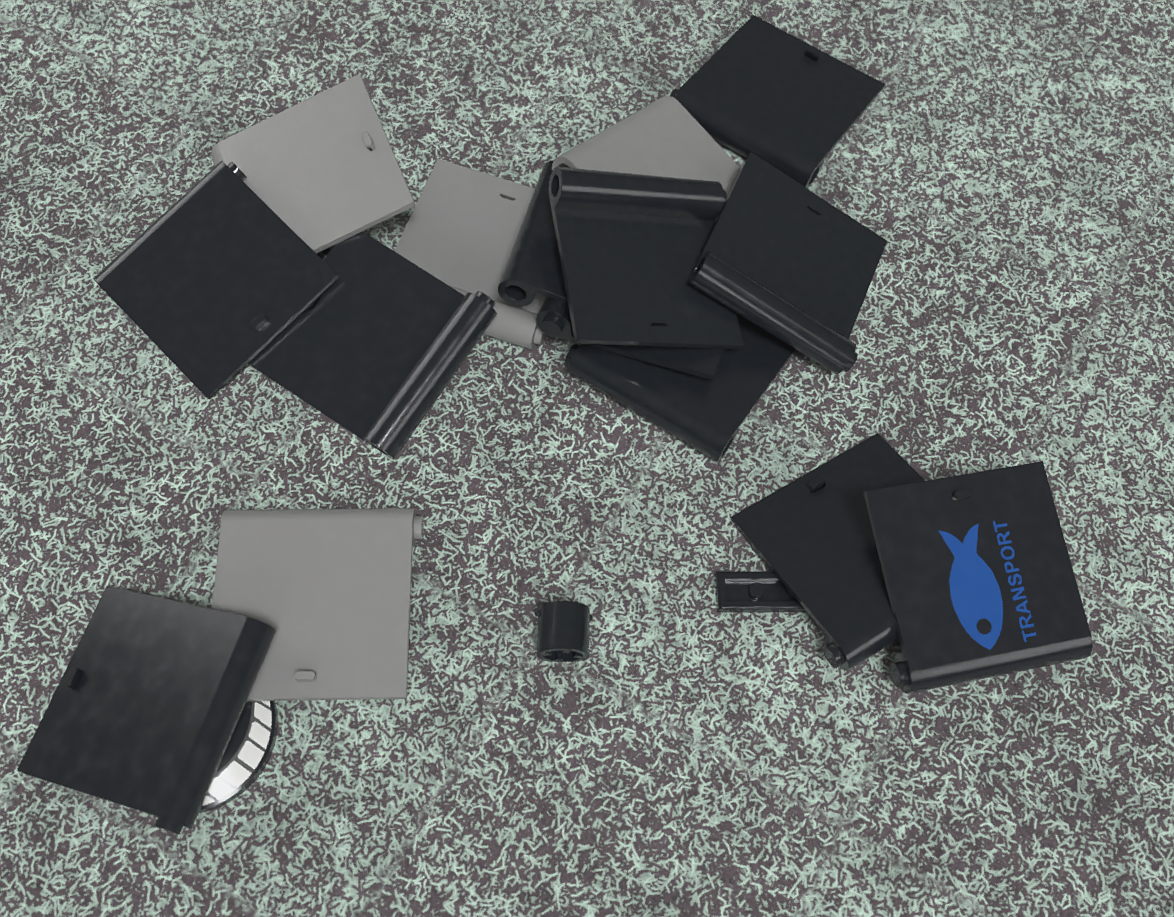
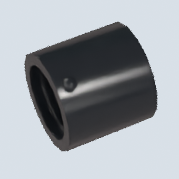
(563, 631)

